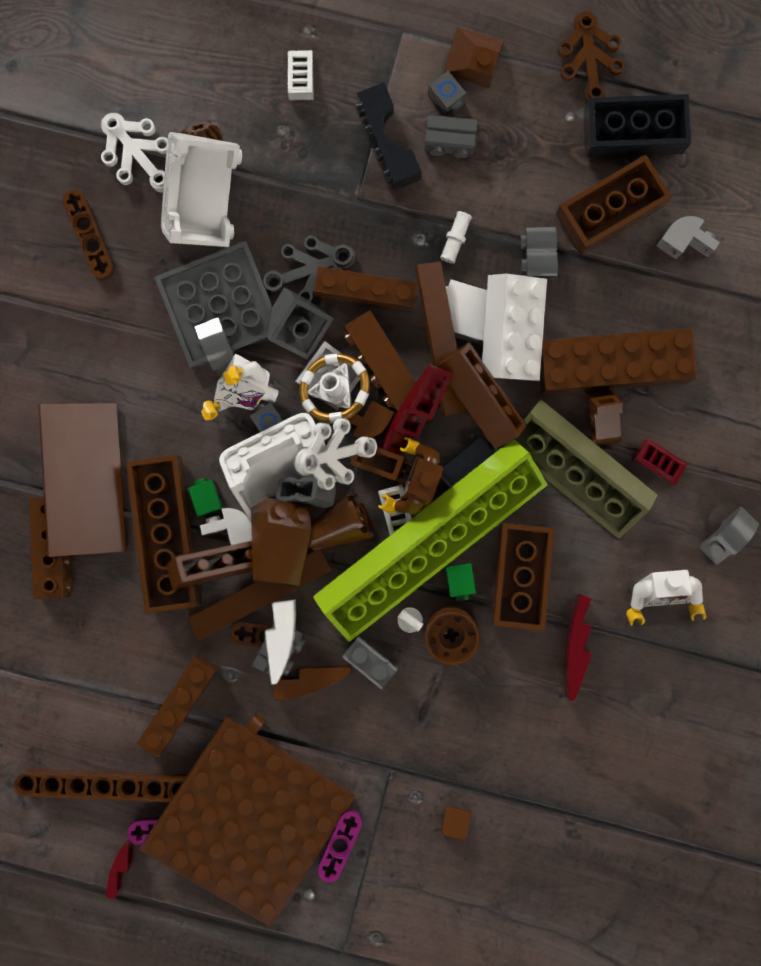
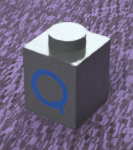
(447, 94)
(265, 416)

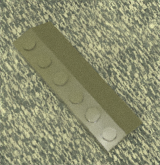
(584, 471)

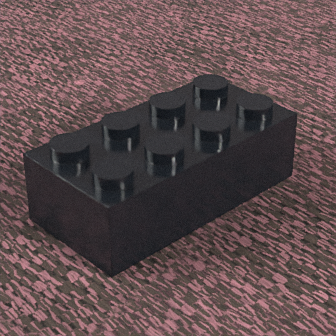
(637, 125)

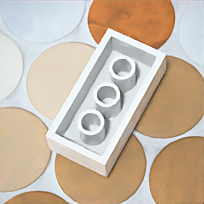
(514, 326)

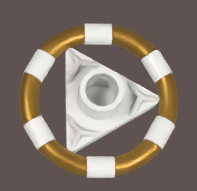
(334, 387)

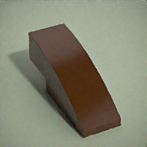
(386, 465)
(310, 680)

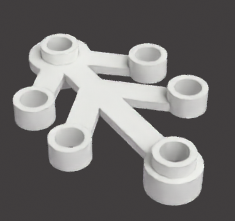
(132, 148)
(309, 459)

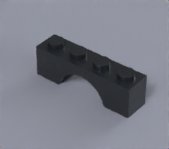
(399, 163)

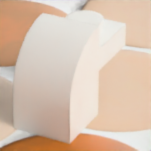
(234, 522)

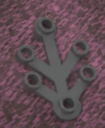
(310, 265)

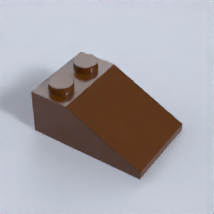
(279, 541)

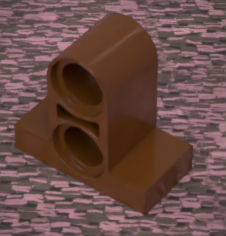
(604, 416)

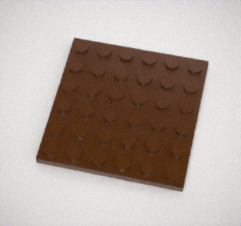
(247, 822)

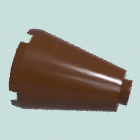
(341, 524)

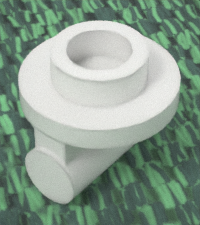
(410, 620)

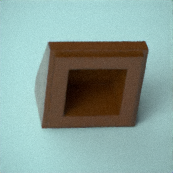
(455, 823)

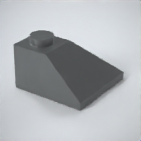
(297, 324)

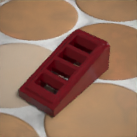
(665, 454)

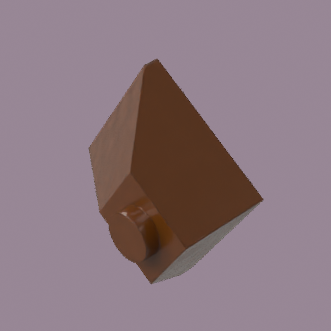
(473, 57)

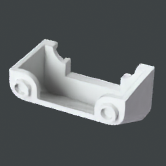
(198, 190)
(263, 459)

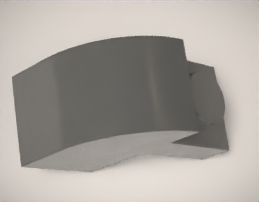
(215, 345)
(731, 536)

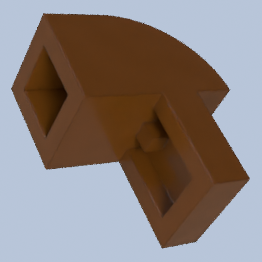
(373, 422)

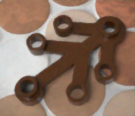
(590, 53)

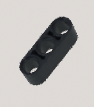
(466, 462)

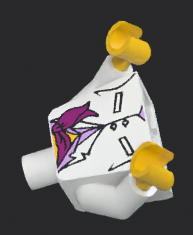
(240, 386)
(666, 589)

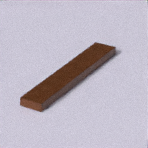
(438, 325)
(253, 598)

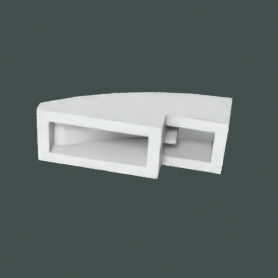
(281, 638)

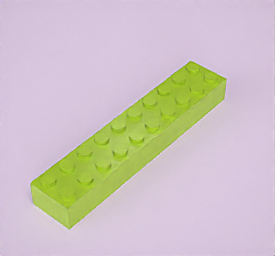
(431, 540)

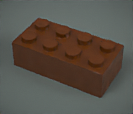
(613, 204)
(522, 576)

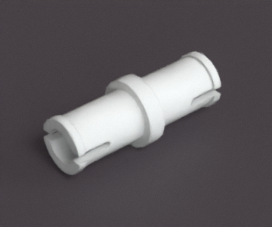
(456, 237)

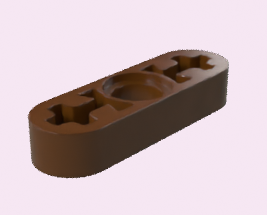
(249, 627)

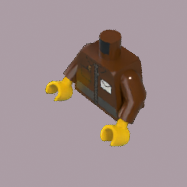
(421, 480)

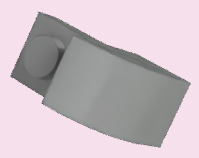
(684, 233)

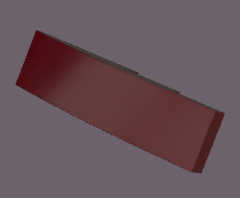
(416, 409)
(576, 658)

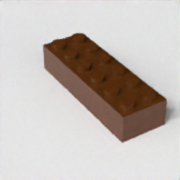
(617, 361)
(161, 529)

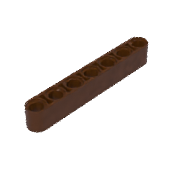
(93, 788)

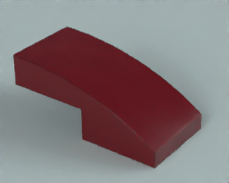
(121, 864)

